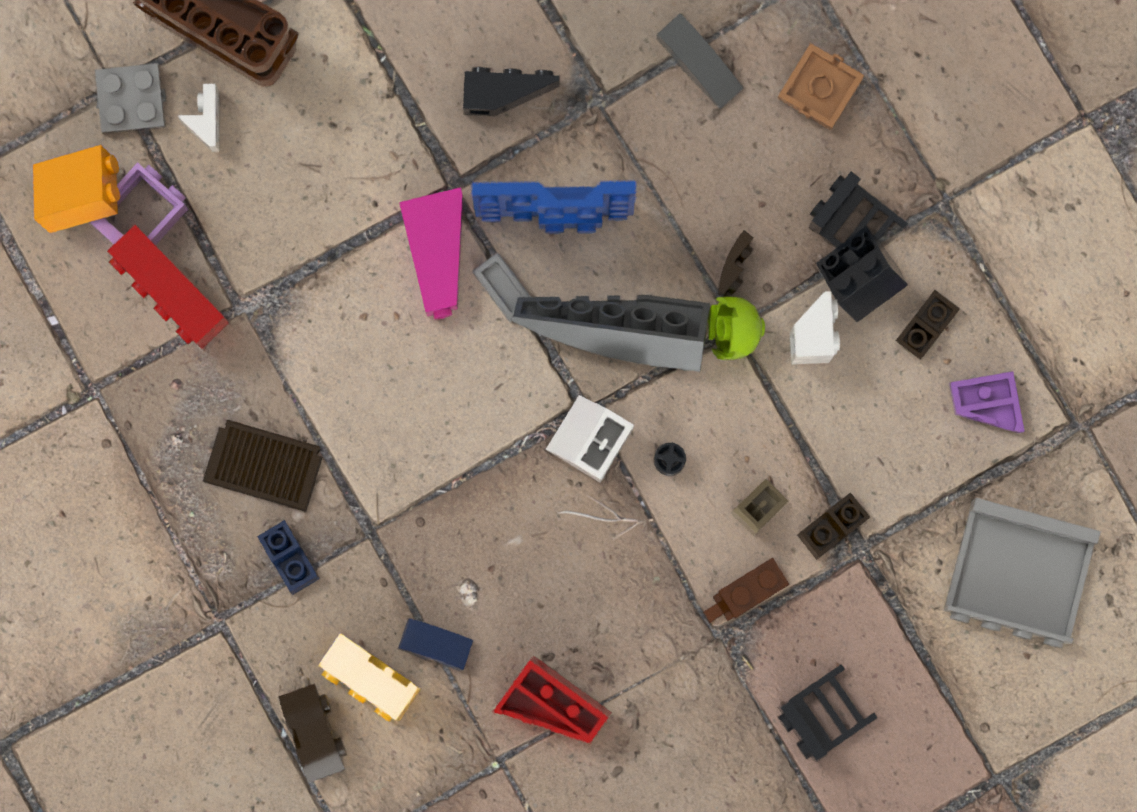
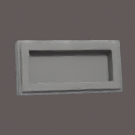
(500, 284)

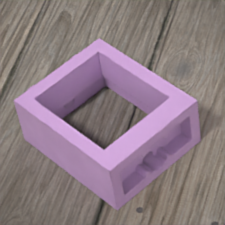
(152, 178)

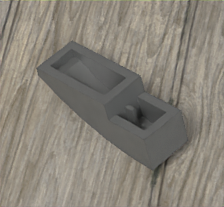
(699, 61)

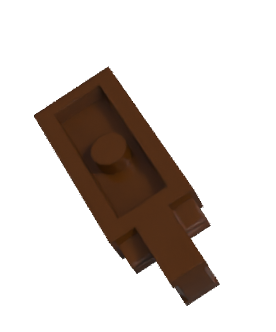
(747, 591)

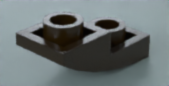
(731, 272)
(927, 324)
(833, 526)

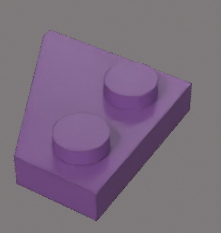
(989, 401)

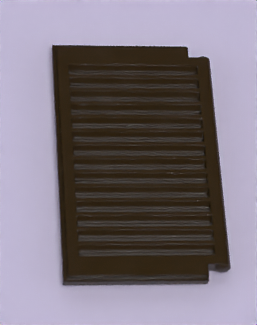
(263, 465)

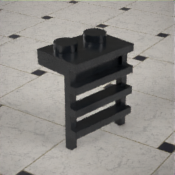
(846, 197)
(812, 737)

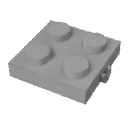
(130, 98)

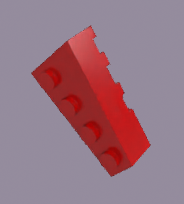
(167, 286)

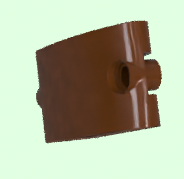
(235, 32)

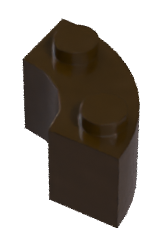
(312, 733)

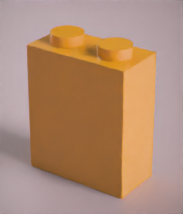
(75, 189)

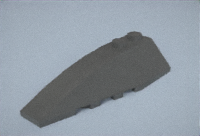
(637, 331)

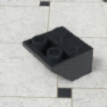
(861, 274)

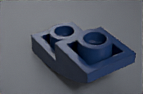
(288, 557)
(435, 644)

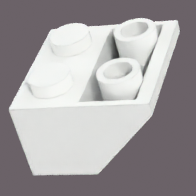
(813, 334)
(590, 438)

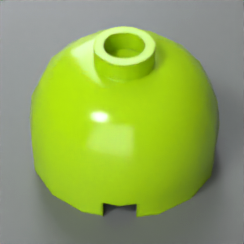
(735, 327)

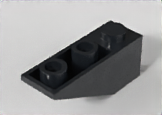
(496, 93)

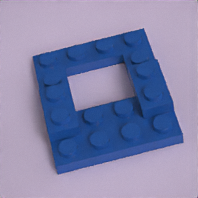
(555, 206)

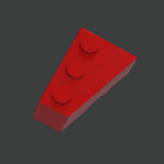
(552, 702)

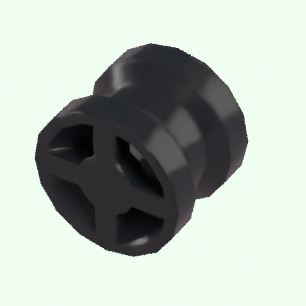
(670, 454)

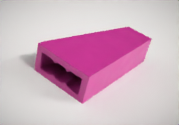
(434, 239)

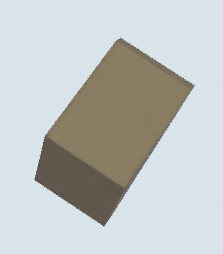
(759, 507)

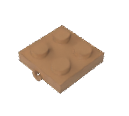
(820, 86)

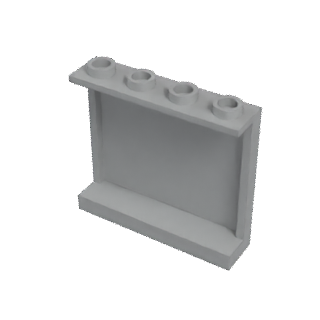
(1020, 572)

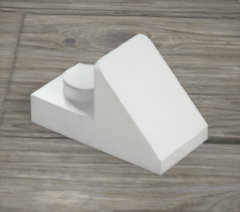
(206, 125)

